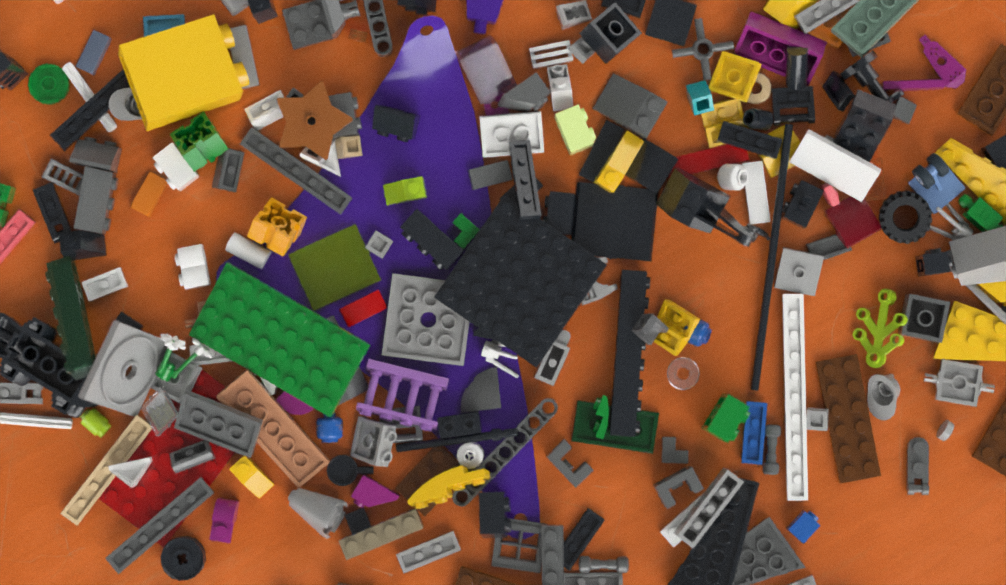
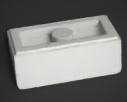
(265, 111)

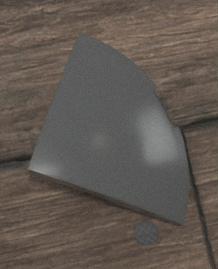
(482, 392)

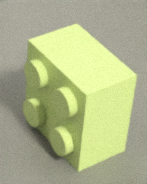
(574, 129)

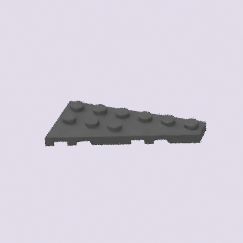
(765, 555)

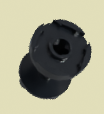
(866, 76)

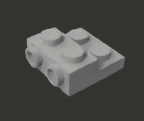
(373, 441)

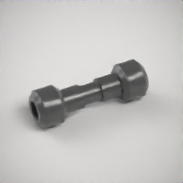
(772, 433)
(620, 564)

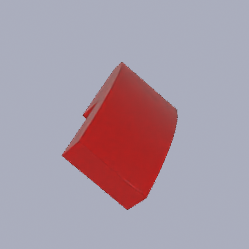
(363, 308)

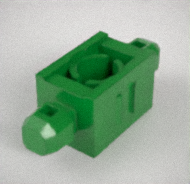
(980, 213)

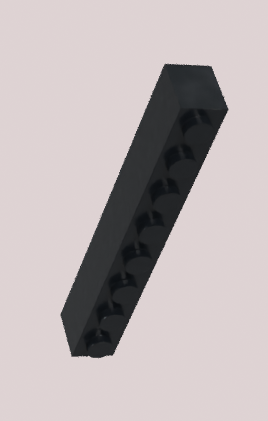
(628, 354)

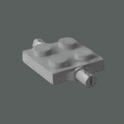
(959, 382)

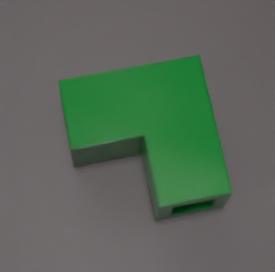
(468, 230)

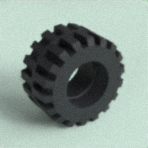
(913, 233)

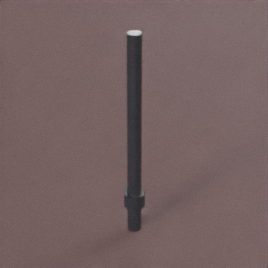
(495, 434)

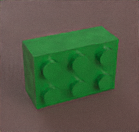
(726, 418)

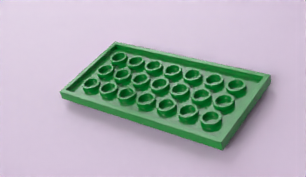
(279, 339)

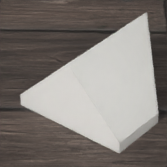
(330, 165)
(131, 471)

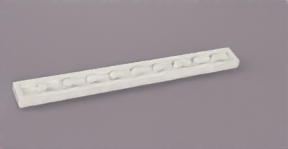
(795, 397)

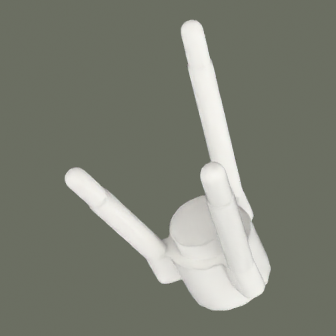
(492, 350)

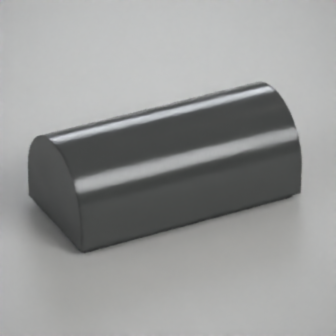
(191, 456)

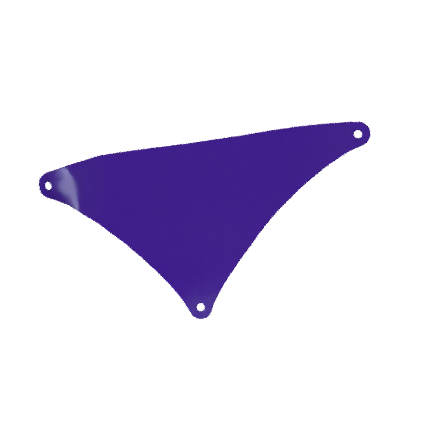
(446, 145)

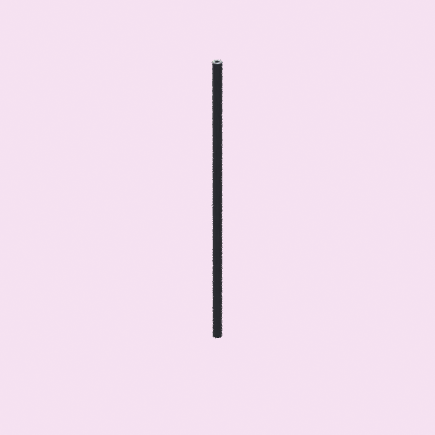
(771, 257)

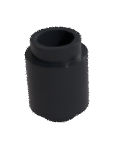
(758, 119)

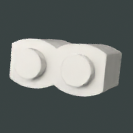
(193, 267)

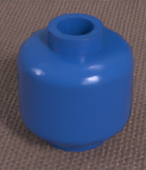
(700, 334)

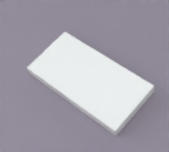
(835, 165)

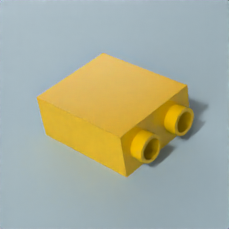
(182, 71)

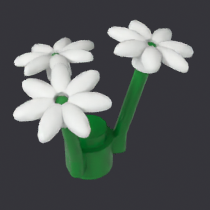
(166, 368)

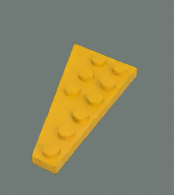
(977, 173)
(972, 335)

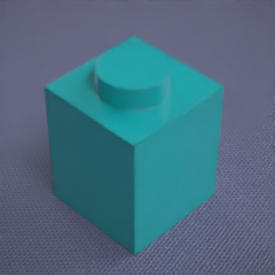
(699, 97)

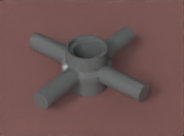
(704, 58)

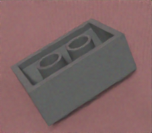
(95, 201)

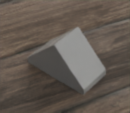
(573, 14)

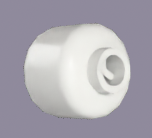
(732, 177)
(477, 454)

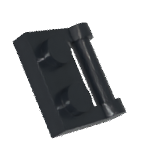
(788, 99)

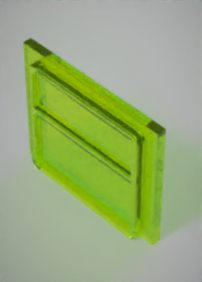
(334, 267)

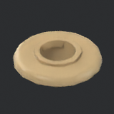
(764, 93)

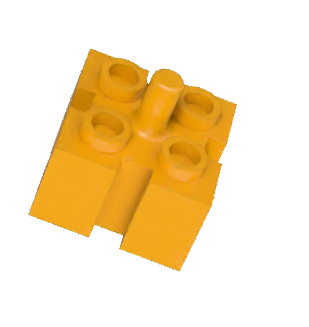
(277, 227)

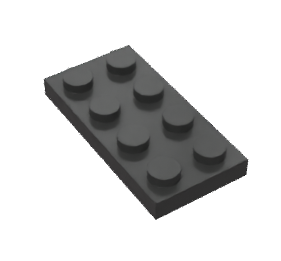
(218, 423)

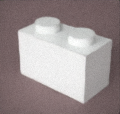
(175, 167)

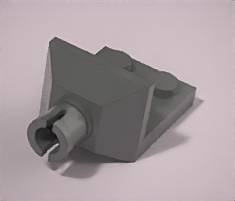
(317, 21)

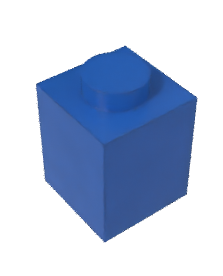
(804, 526)

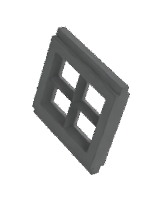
(517, 563)

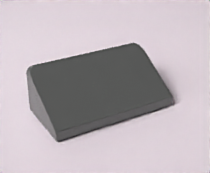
(228, 170)

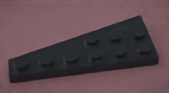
(719, 550)

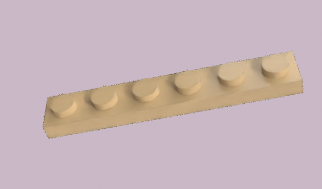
(101, 476)

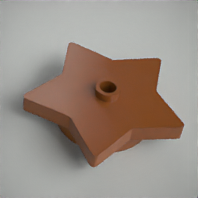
(317, 136)

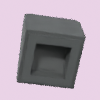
(904, 110)

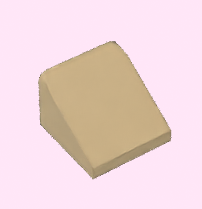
(348, 146)

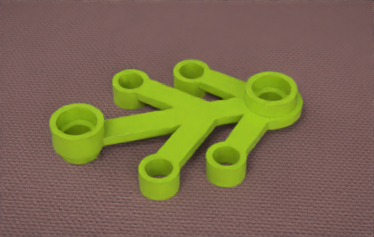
(880, 330)

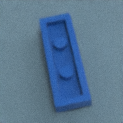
(754, 433)

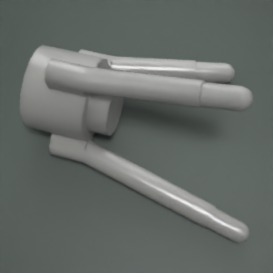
(960, 229)

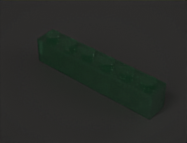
(71, 316)

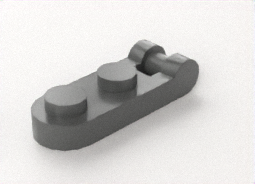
(917, 466)

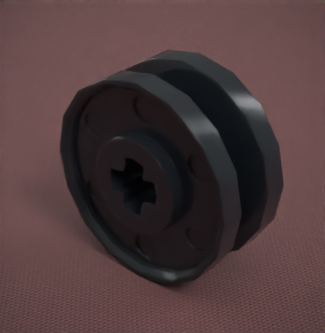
(172, 562)

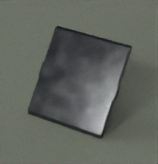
(615, 222)

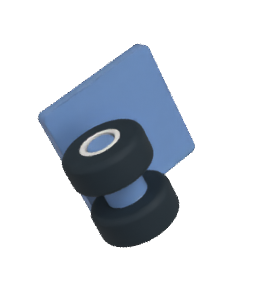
(935, 183)

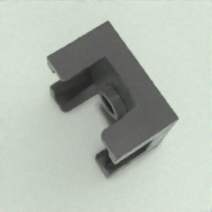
(565, 467)
(674, 481)

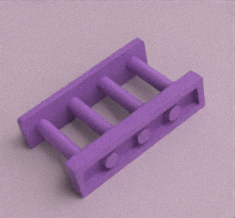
(416, 380)

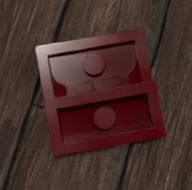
(852, 221)

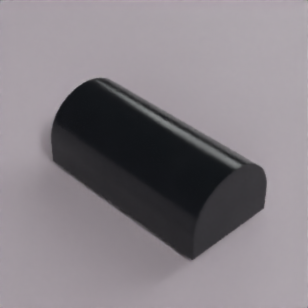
(796, 67)

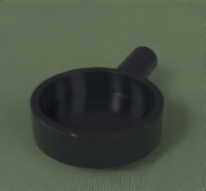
(344, 470)

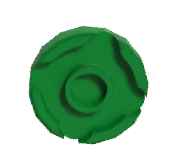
(48, 84)

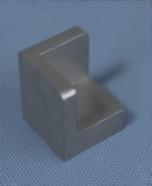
(648, 328)

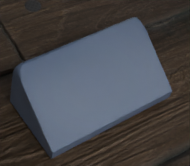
(93, 52)

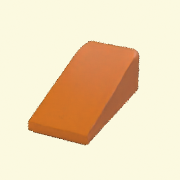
(149, 194)

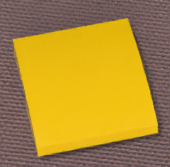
(725, 110)
(675, 319)

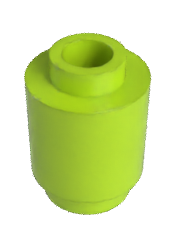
(95, 422)

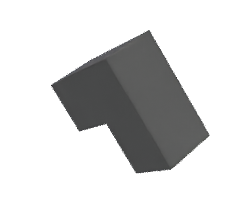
(670, 454)

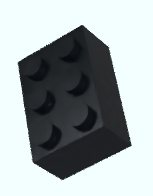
(864, 124)
(431, 240)

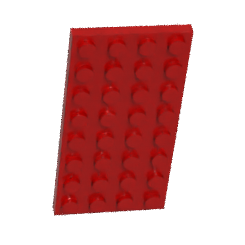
(160, 482)

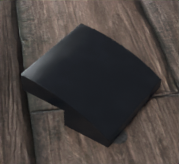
(671, 20)
(651, 166)

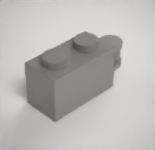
(554, 359)

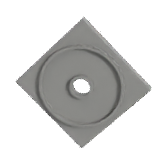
(407, 336)
(107, 380)

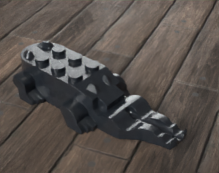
(33, 354)

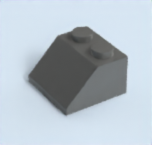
(526, 96)
(96, 155)

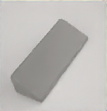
(595, 578)

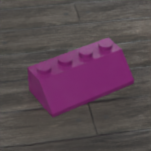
(767, 43)

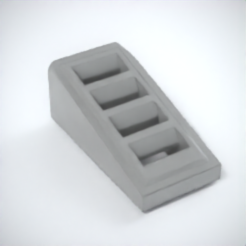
(48, 169)

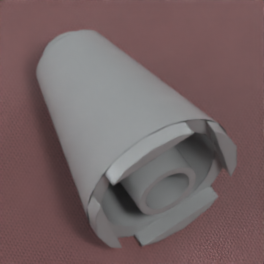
(318, 510)

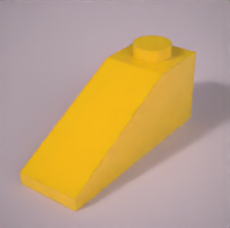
(619, 162)

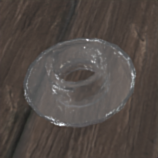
(678, 383)

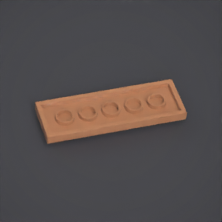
(279, 433)

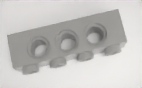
(708, 507)

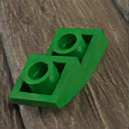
(602, 410)

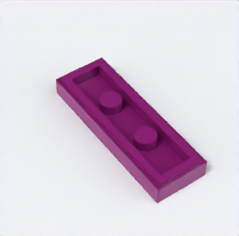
(910, 85)

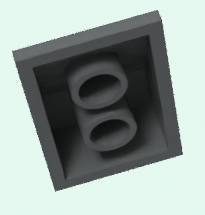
(630, 105)

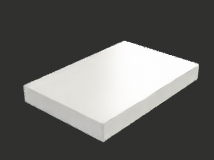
(503, 128)

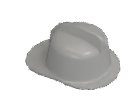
(123, 105)
(883, 395)

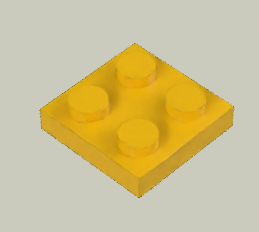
(734, 76)

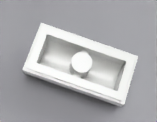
(248, 250)

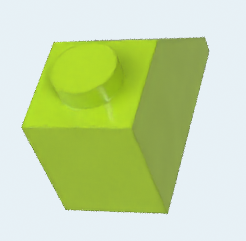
(405, 191)

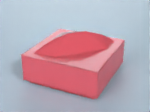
(830, 194)

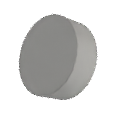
(945, 430)

